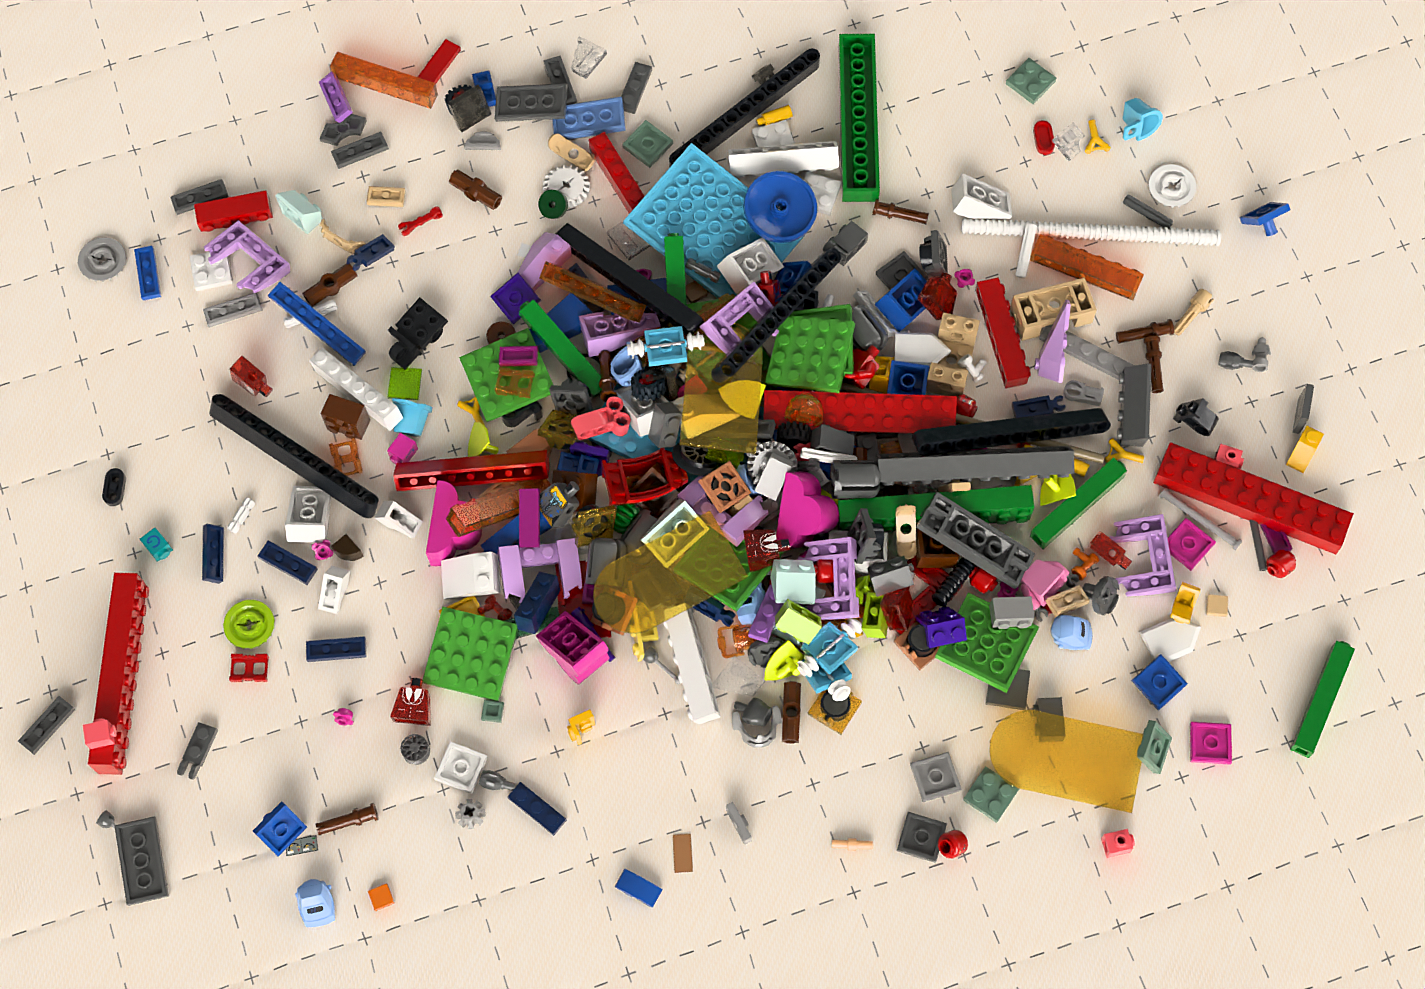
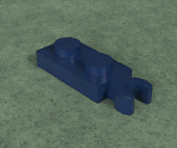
(371, 252)
(1037, 406)
(715, 610)

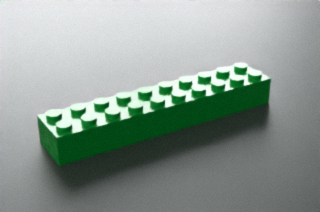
(858, 118)
(988, 504)

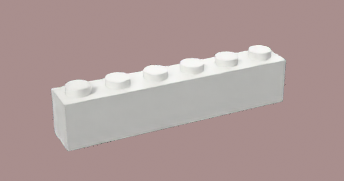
(783, 158)
(356, 389)
(692, 667)

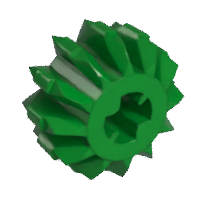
(624, 516)

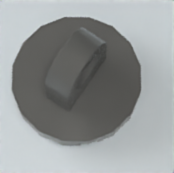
(1103, 594)
(760, 652)

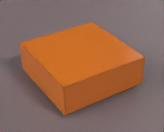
(381, 897)

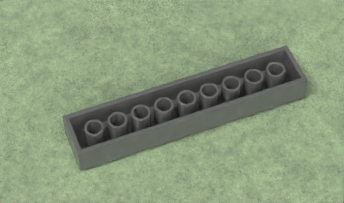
(976, 464)

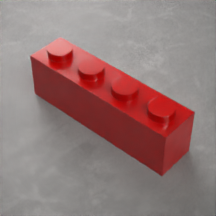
(227, 211)

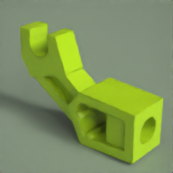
(862, 586)

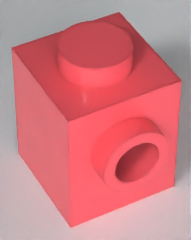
(1229, 456)
(99, 733)
(1118, 843)

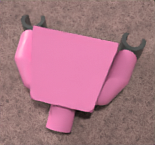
(1043, 581)

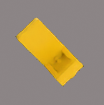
(1184, 603)

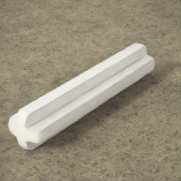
(1026, 249)
(323, 309)
(824, 456)

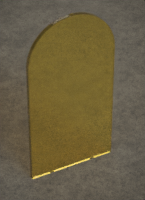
(725, 412)
(667, 576)
(1067, 758)

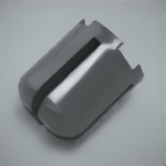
(867, 330)
(854, 479)
(637, 530)
(602, 553)

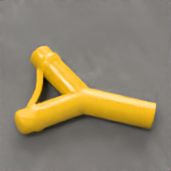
(1095, 139)
(472, 410)
(1121, 453)

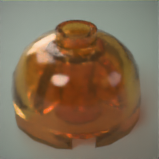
(804, 409)

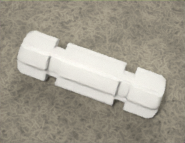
(241, 515)

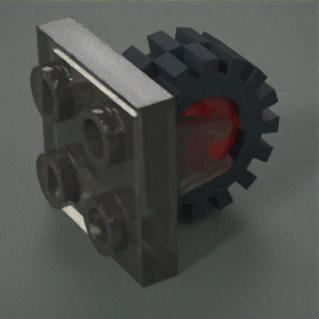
(467, 106)
(654, 383)

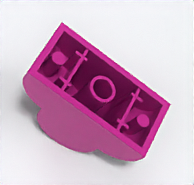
(804, 510)
(442, 539)
(573, 647)

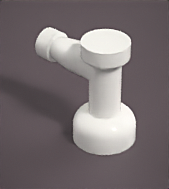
(966, 362)

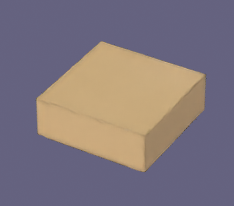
(1217, 605)

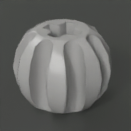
(475, 809)

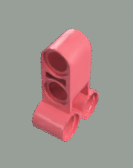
(602, 421)

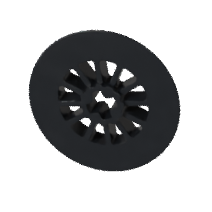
(693, 459)

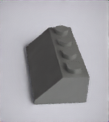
(1134, 405)

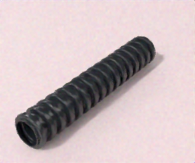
(953, 582)

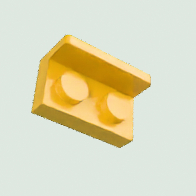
(580, 723)

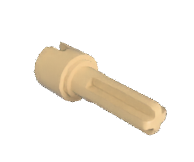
(1199, 303)

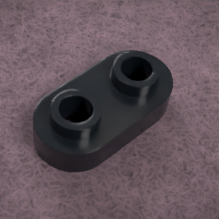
(114, 488)

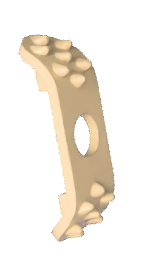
(563, 146)
(349, 246)
(906, 541)

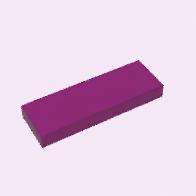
(529, 518)

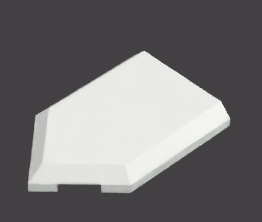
(919, 348)
(1170, 639)

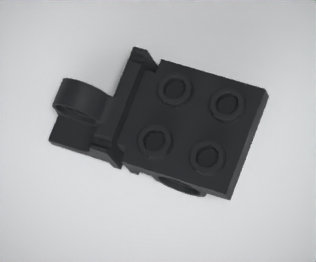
(415, 331)

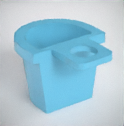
(1140, 119)
(413, 417)

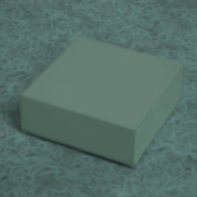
(492, 711)

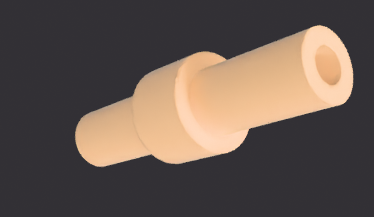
(852, 844)

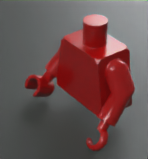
(864, 367)

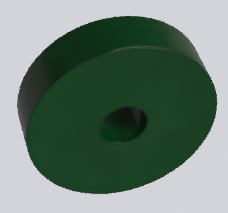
(545, 201)

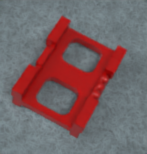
(249, 667)

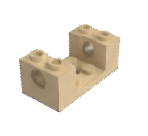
(1033, 310)
(959, 336)

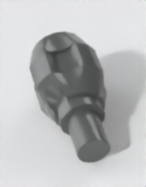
(1233, 361)
(494, 781)

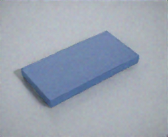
(591, 118)

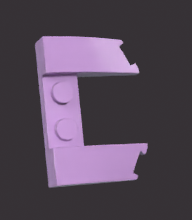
(238, 236)
(718, 326)
(731, 527)
(1154, 530)
(562, 552)
(843, 553)

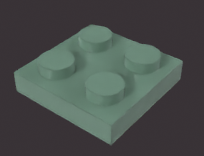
(1031, 80)
(647, 143)
(1154, 747)
(990, 794)

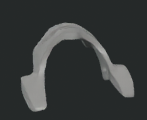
(759, 740)

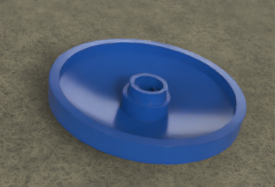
(783, 192)

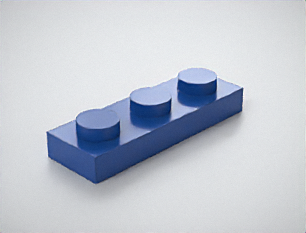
(147, 273)

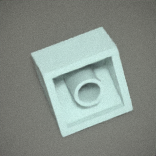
(299, 210)
(793, 581)

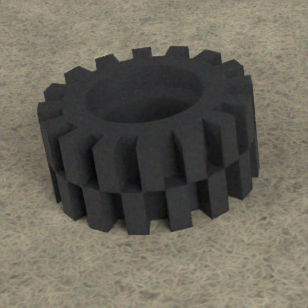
(793, 434)

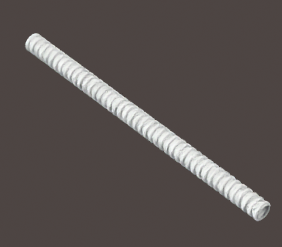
(1097, 232)

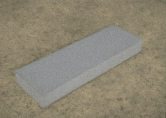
(232, 309)

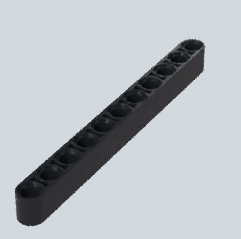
(751, 105)
(630, 280)
(775, 315)
(1010, 431)
(293, 456)

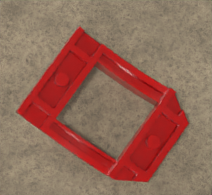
(616, 474)

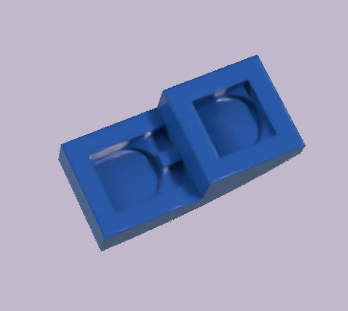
(484, 80)
(575, 463)
(638, 888)

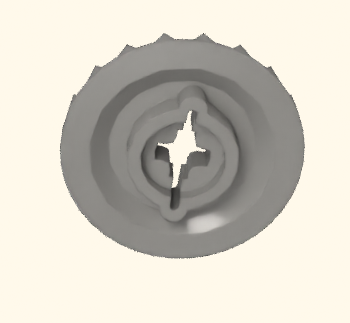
(97, 249)
(765, 449)

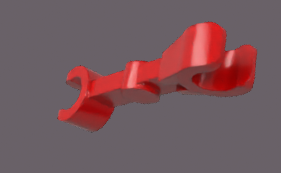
(435, 213)

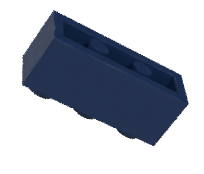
(537, 602)

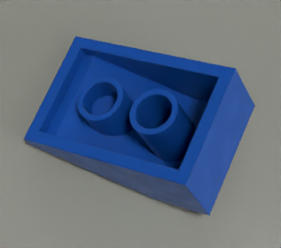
(902, 302)

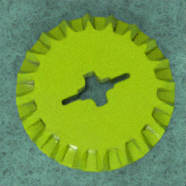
(240, 615)

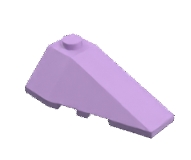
(547, 248)
(613, 331)
(1051, 356)

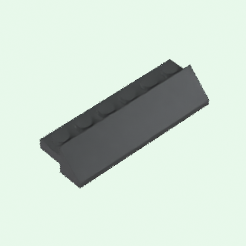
(975, 540)

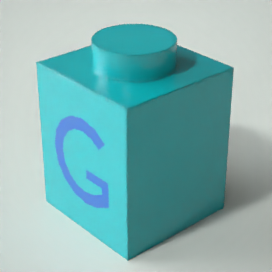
(156, 544)

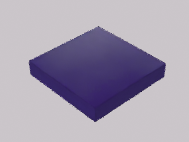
(513, 295)

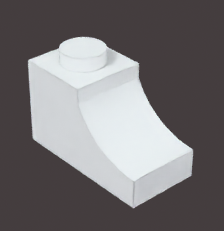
(398, 518)
(333, 589)

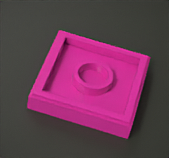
(1189, 544)
(1210, 743)

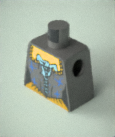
(559, 503)

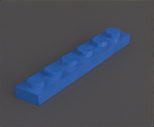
(316, 323)

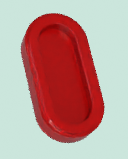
(1043, 137)

